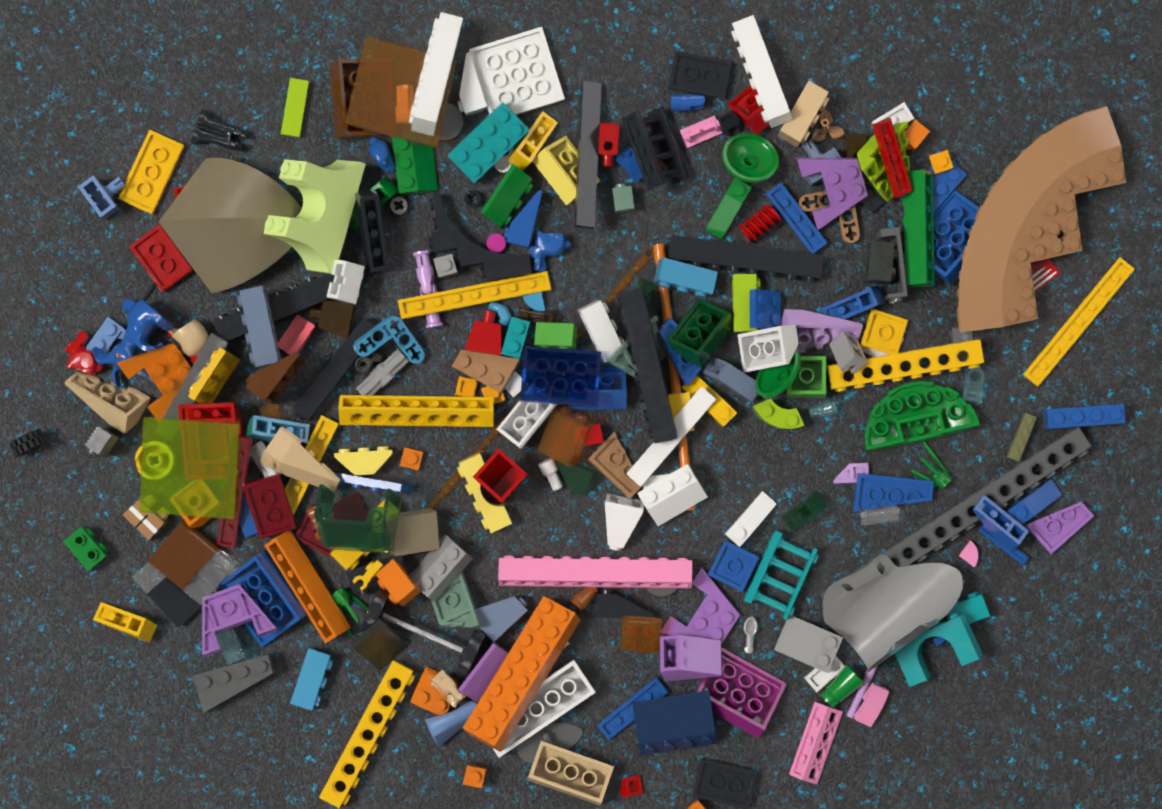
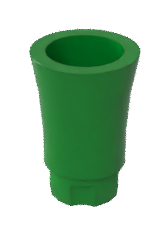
(842, 686)

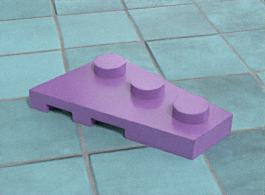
(1059, 526)

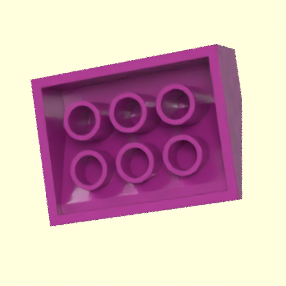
(743, 694)

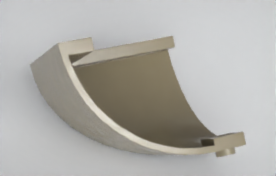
(222, 222)

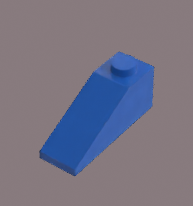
(522, 226)
(855, 303)
(1034, 502)
(1000, 524)

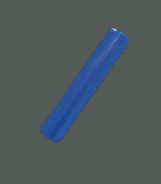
(1016, 554)

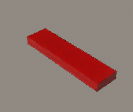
(892, 157)

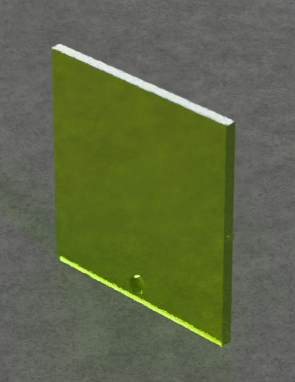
(189, 468)

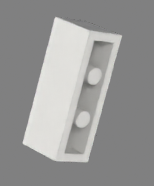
(600, 328)

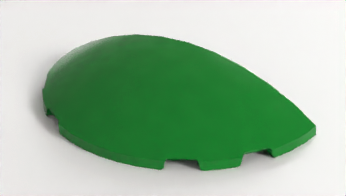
(917, 415)

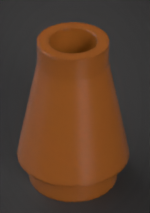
(583, 598)

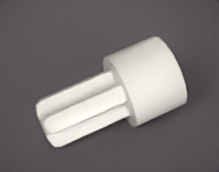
(549, 468)

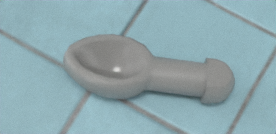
(750, 630)

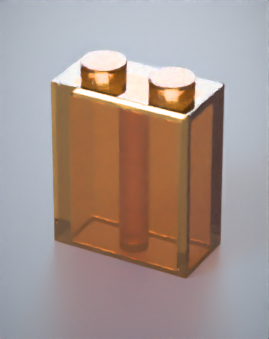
(565, 436)

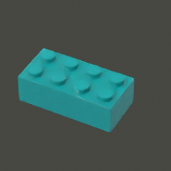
(488, 142)

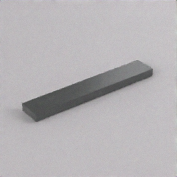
(203, 359)

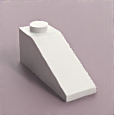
(471, 94)
(750, 519)

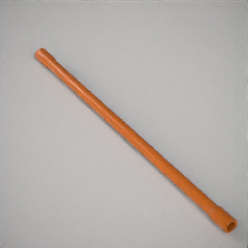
(659, 251)

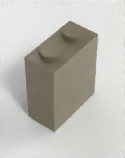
(416, 532)

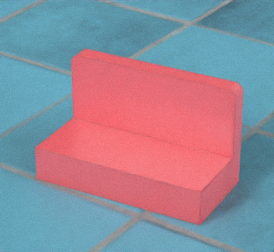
(296, 335)

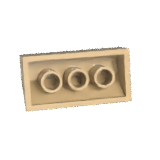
(570, 773)

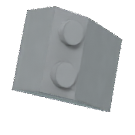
(808, 643)

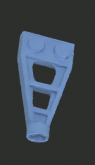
(107, 336)

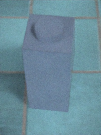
(731, 378)
(500, 616)

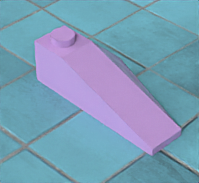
(817, 329)

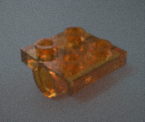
(640, 634)

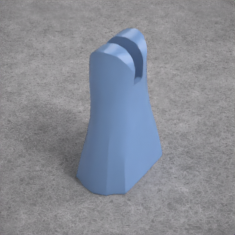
(446, 725)

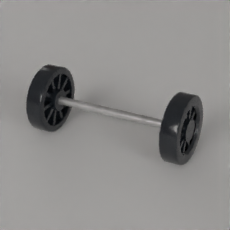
(468, 653)

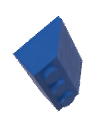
(611, 390)

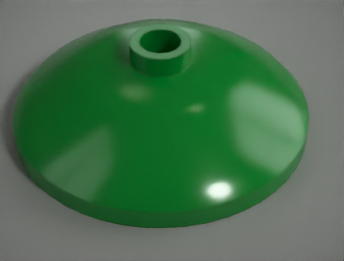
(753, 151)
(776, 380)

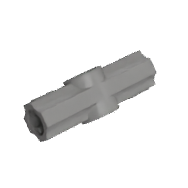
(382, 374)

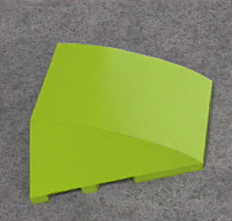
(872, 163)

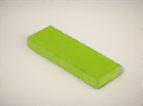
(295, 107)

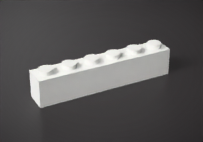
(762, 72)

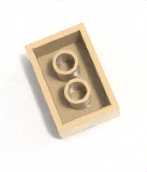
(804, 114)

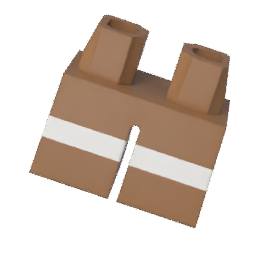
(150, 525)

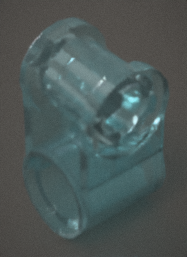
(973, 388)

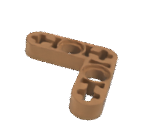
(843, 230)

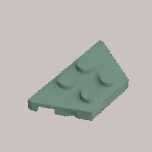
(621, 356)
(456, 606)

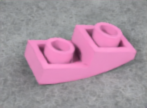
(873, 703)

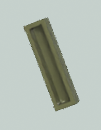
(1021, 437)

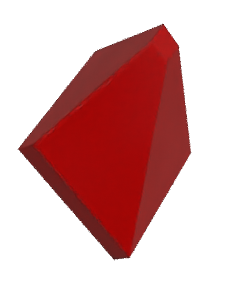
(631, 786)

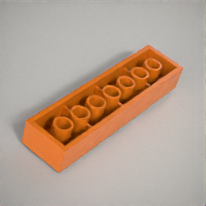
(521, 674)

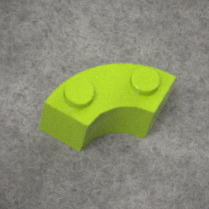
(777, 416)

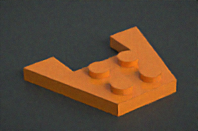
(166, 369)

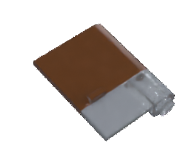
(192, 562)

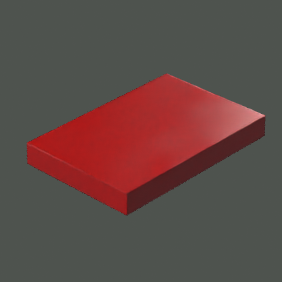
(161, 258)

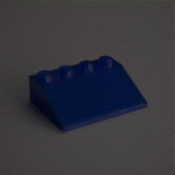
(560, 376)

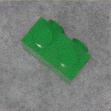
(86, 548)

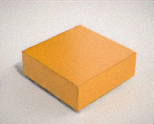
(466, 387)

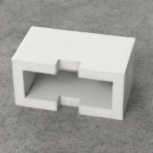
(346, 281)

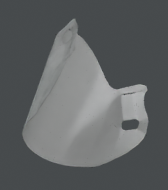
(890, 607)

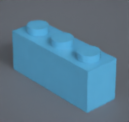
(685, 277)
(312, 679)

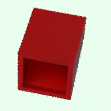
(500, 475)

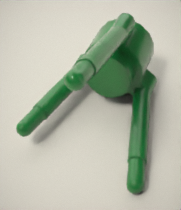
(939, 477)
(342, 598)

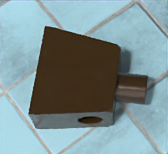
(853, 144)
(334, 317)

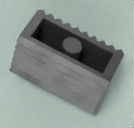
(101, 442)

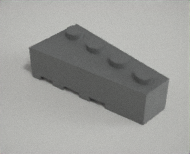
(224, 682)

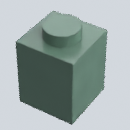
(623, 198)

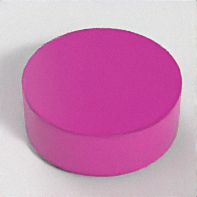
(496, 243)

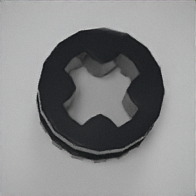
(472, 193)

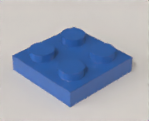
(765, 309)
(733, 566)

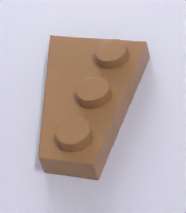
(487, 368)
(614, 465)

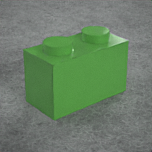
(556, 335)

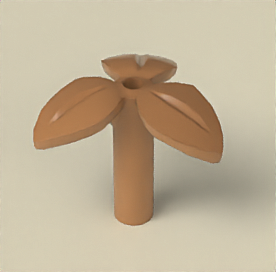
(826, 120)

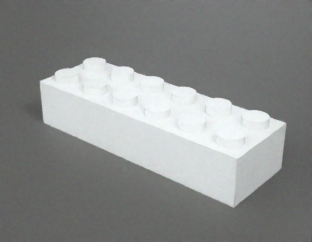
(435, 73)
(553, 699)

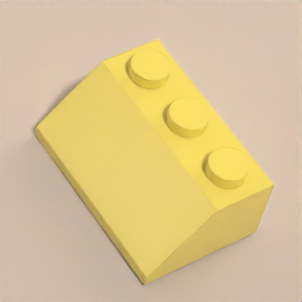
(559, 168)

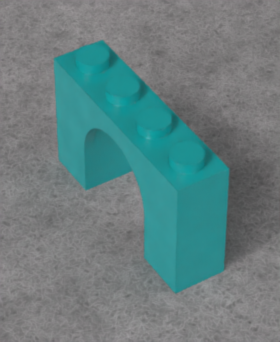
(955, 631)

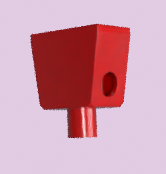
(610, 133)
(485, 336)

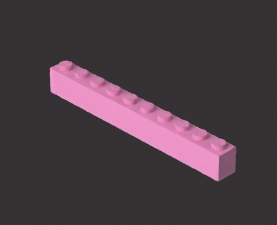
(595, 572)

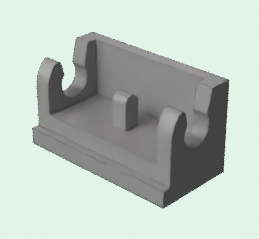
(848, 352)

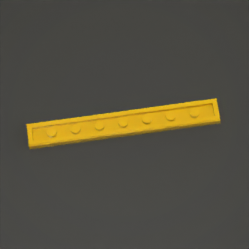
(474, 295)
(1078, 321)

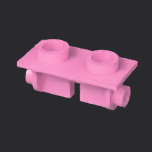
(701, 131)

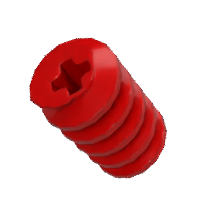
(759, 222)

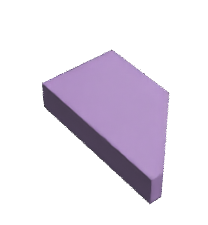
(849, 473)

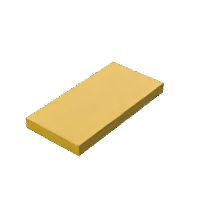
(151, 172)

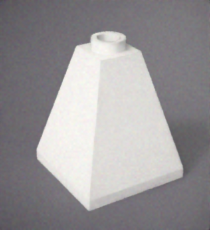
(621, 519)

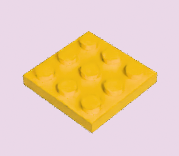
(213, 376)

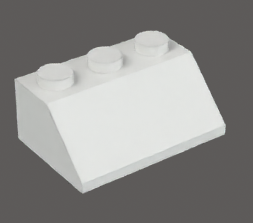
(767, 347)
(524, 421)
(672, 495)

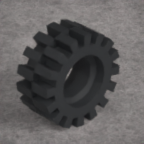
(28, 442)

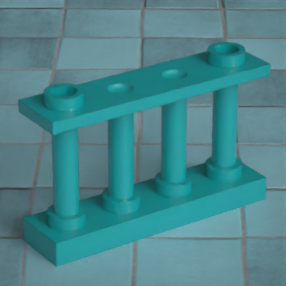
(762, 577)

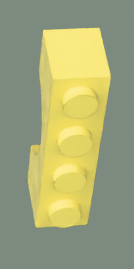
(494, 514)

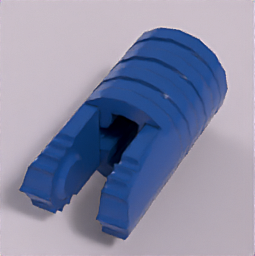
(687, 102)

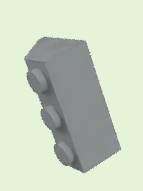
(440, 568)

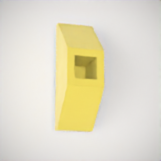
(364, 461)

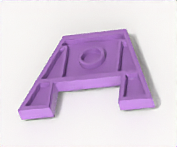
(841, 181)
(227, 610)
(713, 617)

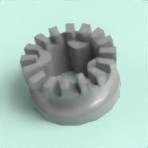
(404, 204)

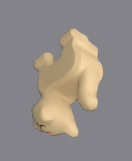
(447, 688)

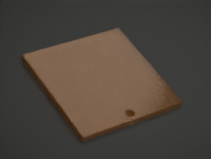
(387, 91)

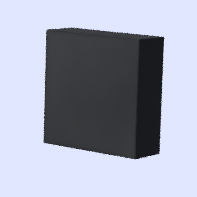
(872, 200)

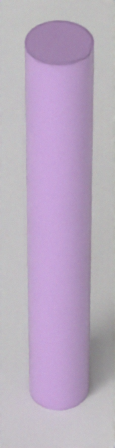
(861, 691)

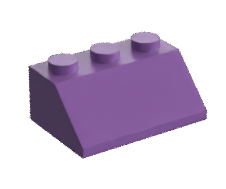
(484, 672)

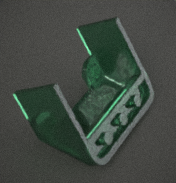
(372, 535)

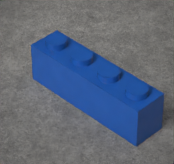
(1084, 416)

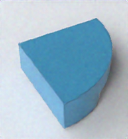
(535, 301)

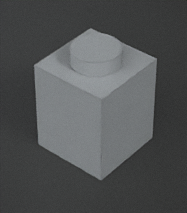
(445, 266)

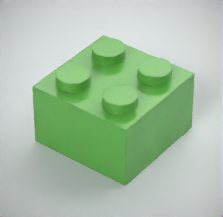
(810, 379)

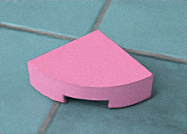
(969, 554)

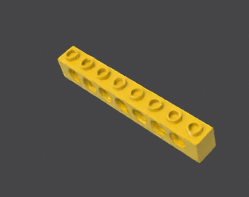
(973, 360)
(416, 411)
(330, 792)

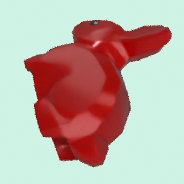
(80, 357)

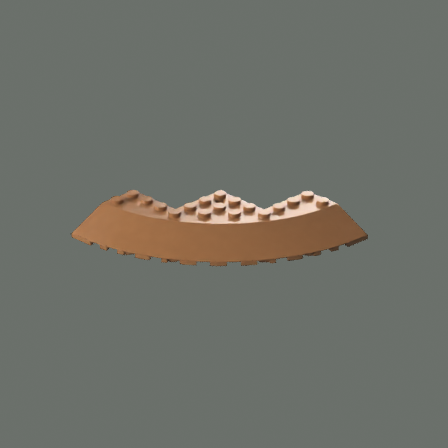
(1033, 218)

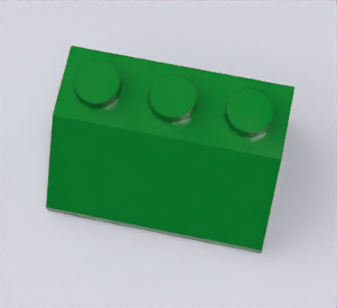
(414, 167)
(507, 197)

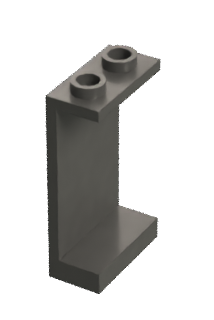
(894, 234)

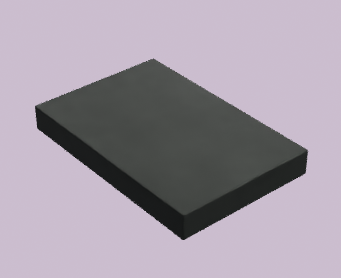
(378, 644)

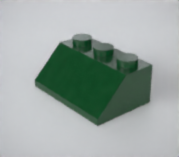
(700, 332)

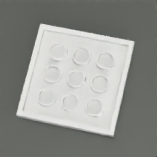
(517, 72)

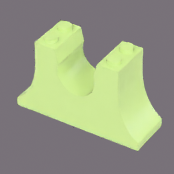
(325, 213)

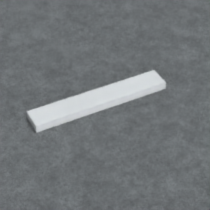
(684, 422)

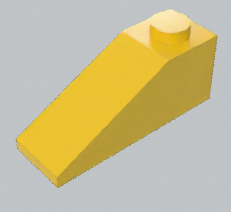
(532, 141)
(720, 409)
(125, 622)

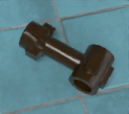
(547, 316)

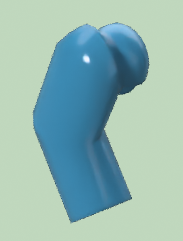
(502, 311)

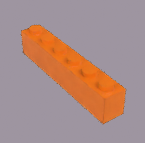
(307, 586)

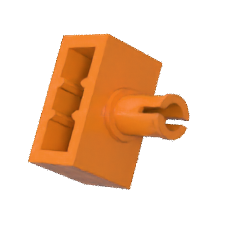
(397, 582)

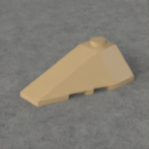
(116, 406)
(291, 459)

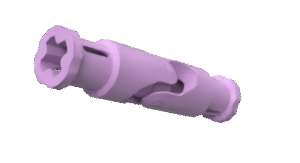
(426, 278)

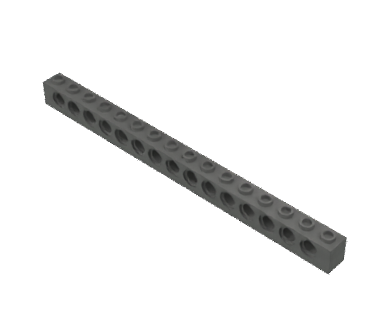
(1074, 438)

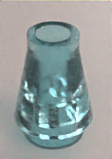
(824, 409)

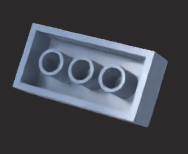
(260, 326)

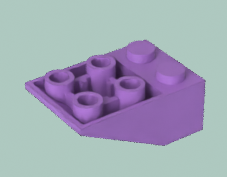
(689, 657)

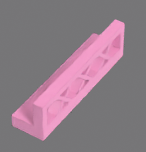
(813, 742)

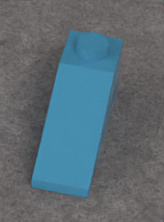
(265, 428)

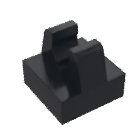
(728, 121)

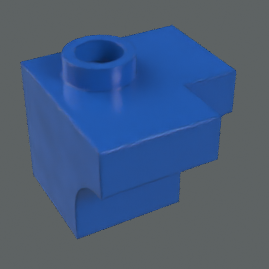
(627, 161)

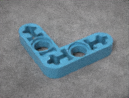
(388, 333)

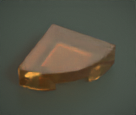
(270, 411)

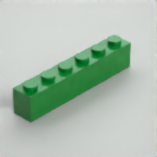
(919, 230)

